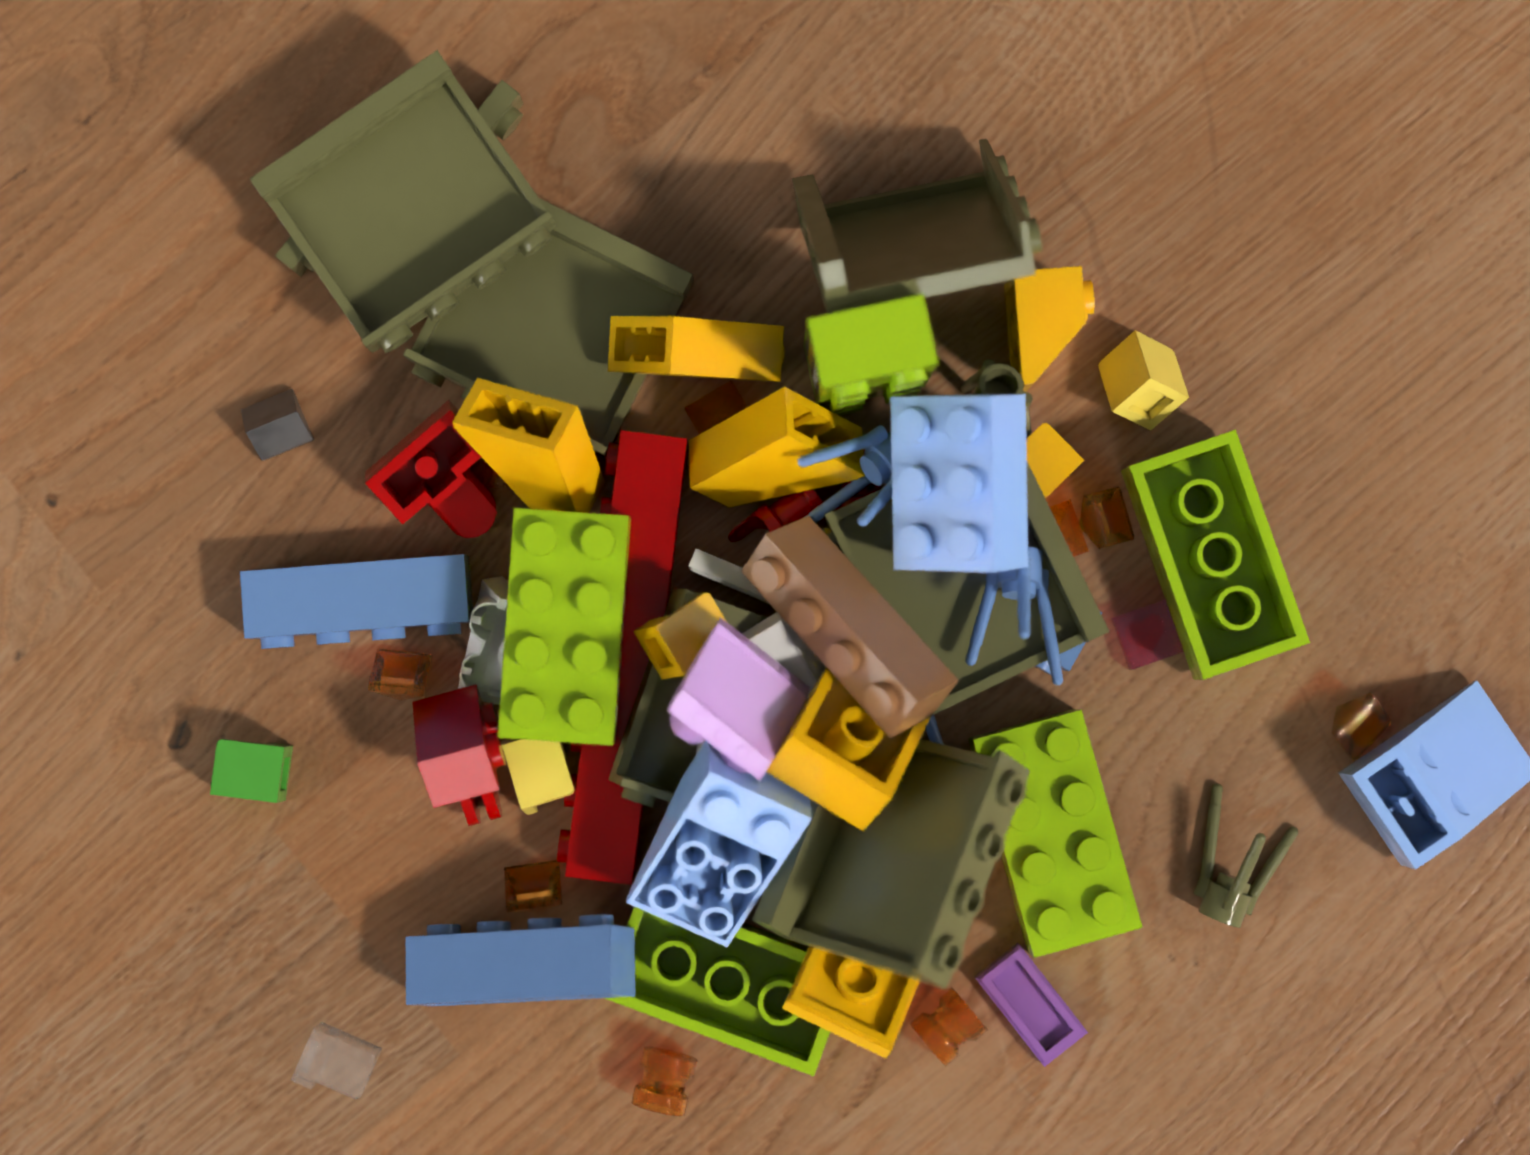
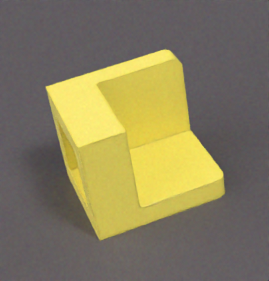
(1142, 380)
(538, 772)

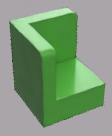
(251, 770)

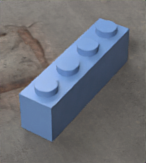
(356, 597)
(520, 965)

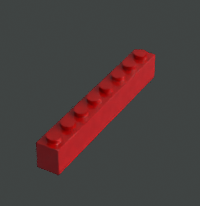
(649, 490)

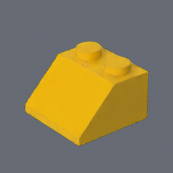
(1044, 317)
(843, 754)

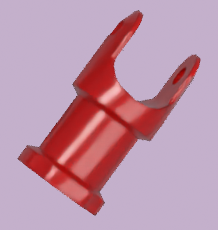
(779, 514)

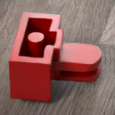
(434, 470)
(459, 751)

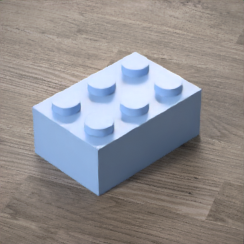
(959, 482)

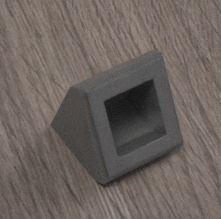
(276, 425)

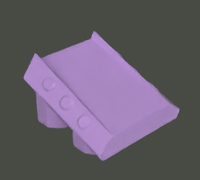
(737, 701)

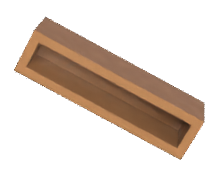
(849, 626)

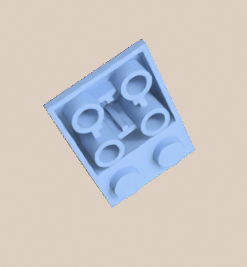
(1439, 776)
(718, 847)

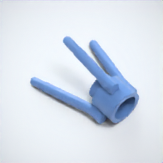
(875, 465)
(1022, 586)

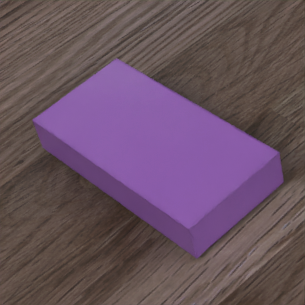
(1031, 1004)

